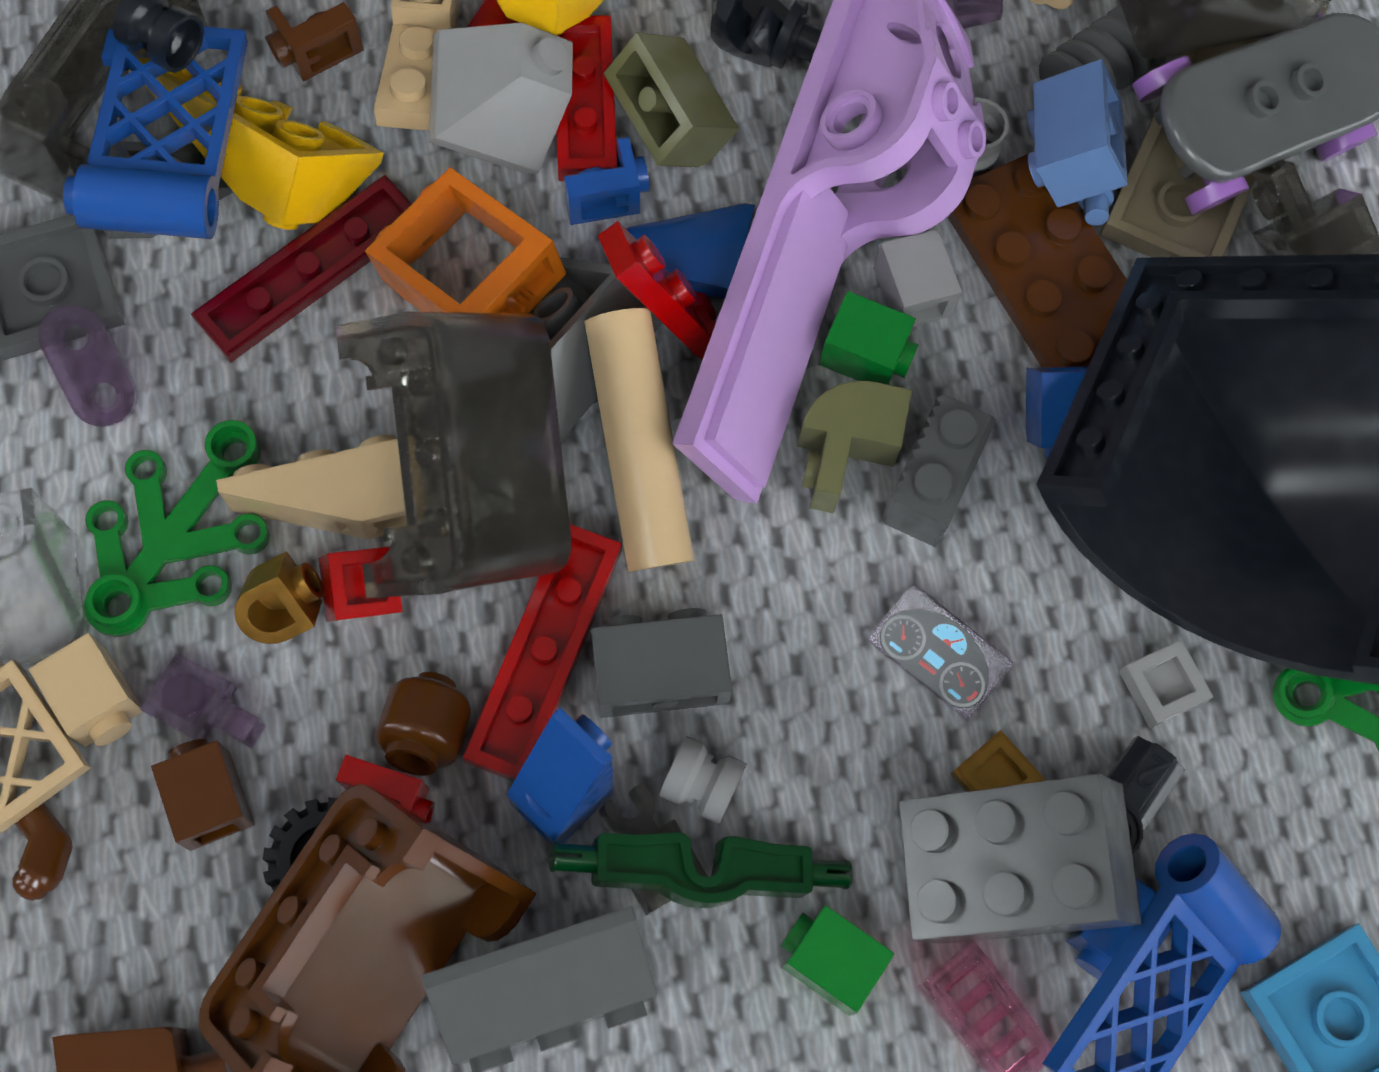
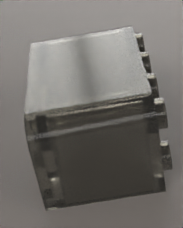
(472, 449)

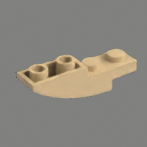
(407, 71)

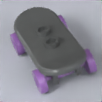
(1268, 102)

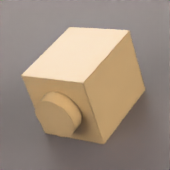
(87, 692)

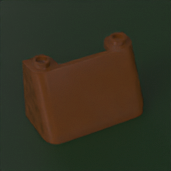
(347, 936)

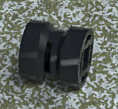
(166, 33)

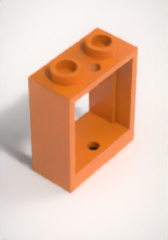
(510, 288)

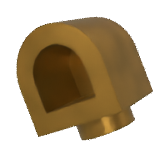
(279, 600)

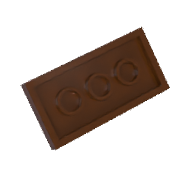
(1040, 263)

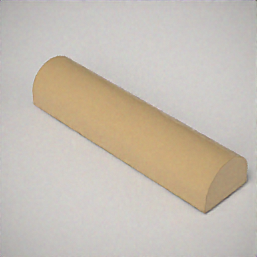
(639, 439)

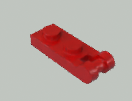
(665, 294)

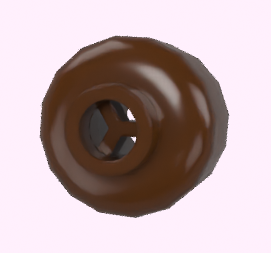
(423, 723)

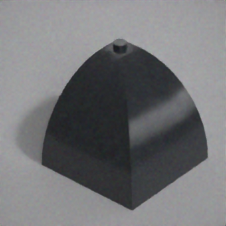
(1236, 455)

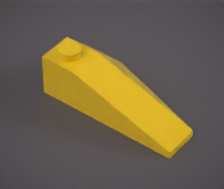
(282, 164)

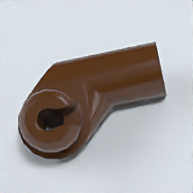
(44, 855)

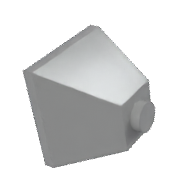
(499, 92)

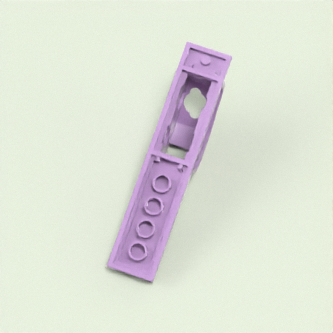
(913, 84)

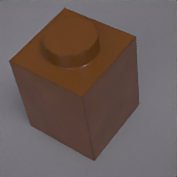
(201, 793)

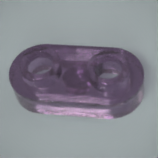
(85, 369)

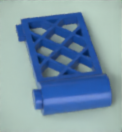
(151, 188)
(1213, 918)

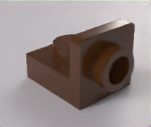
(316, 43)

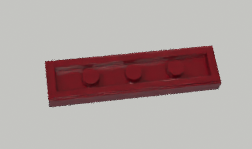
(299, 271)

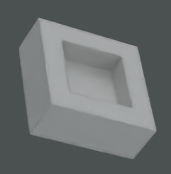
(1165, 683)

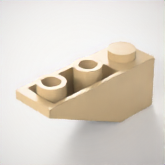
(324, 490)

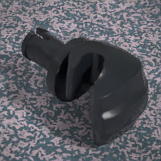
(764, 30)

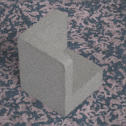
(918, 277)

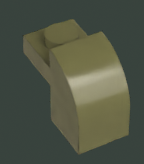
(850, 422)

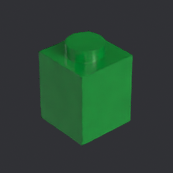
(869, 341)
(835, 958)

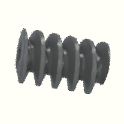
(1105, 40)

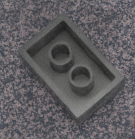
(1019, 861)

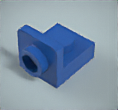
(607, 193)

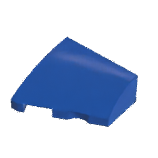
(702, 245)

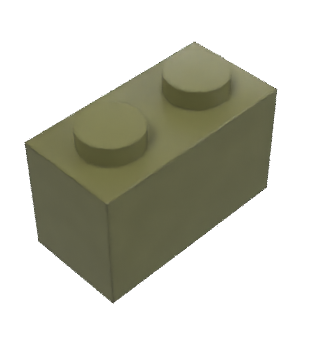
(670, 100)

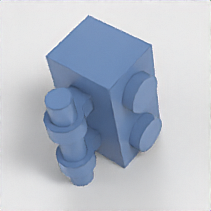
(1079, 139)

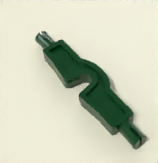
(667, 865)

